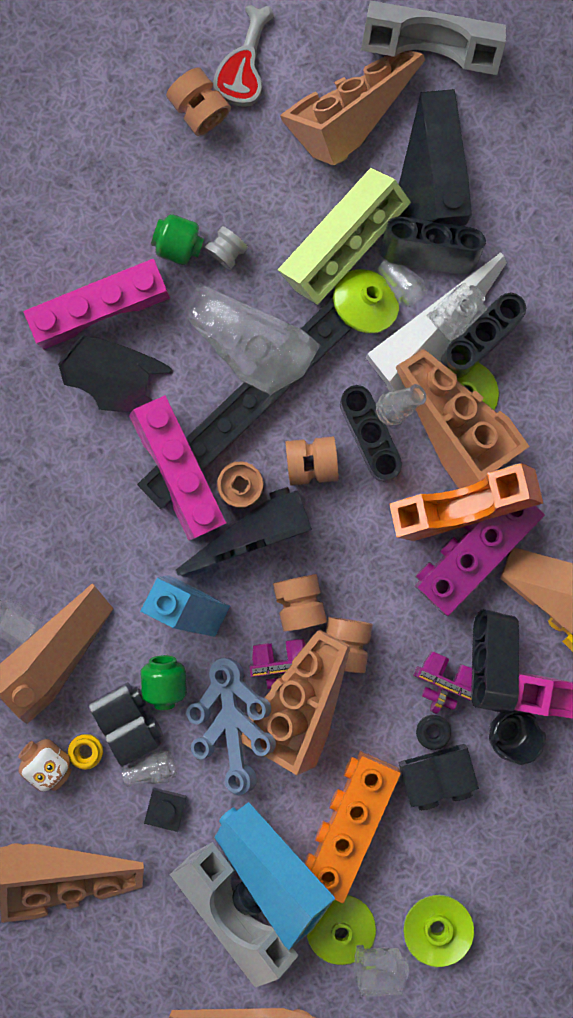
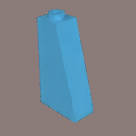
(184, 607)
(273, 874)

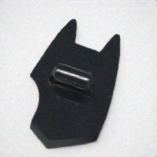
(110, 373)

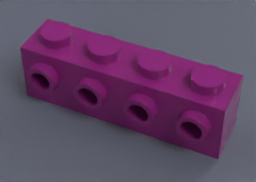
(473, 557)

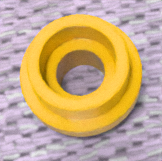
(75, 755)

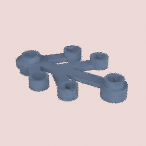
(231, 721)

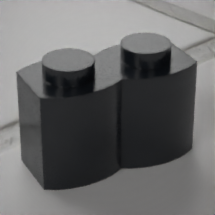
(126, 724)
(439, 776)

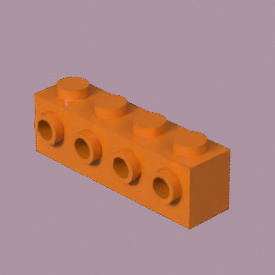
(352, 823)

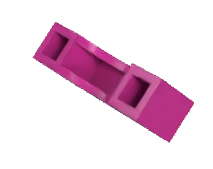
(116, 294)
(185, 481)
(545, 696)

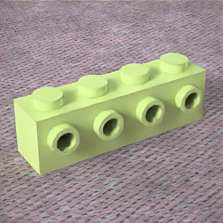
(344, 235)

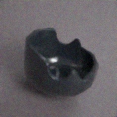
(516, 737)

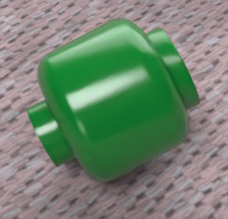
(177, 239)
(163, 682)

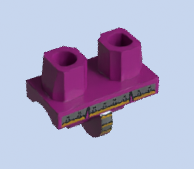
(264, 661)
(432, 672)

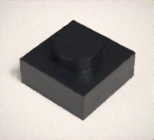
(165, 809)

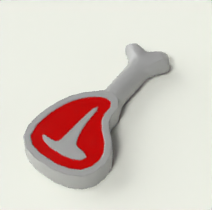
(237, 73)

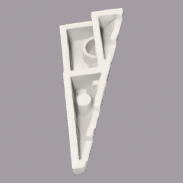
(422, 333)

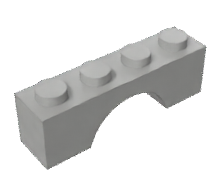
(468, 41)
(253, 945)

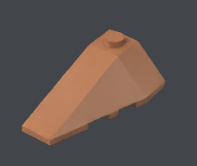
(461, 427)
(542, 583)
(48, 876)

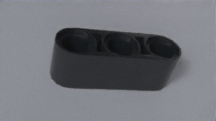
(432, 245)
(491, 322)
(370, 451)
(495, 662)

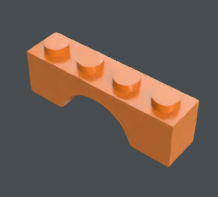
(494, 496)

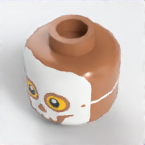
(44, 765)

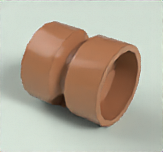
(194, 96)
(324, 461)
(240, 485)
(300, 602)
(354, 634)

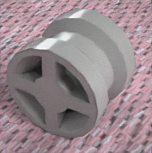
(226, 248)

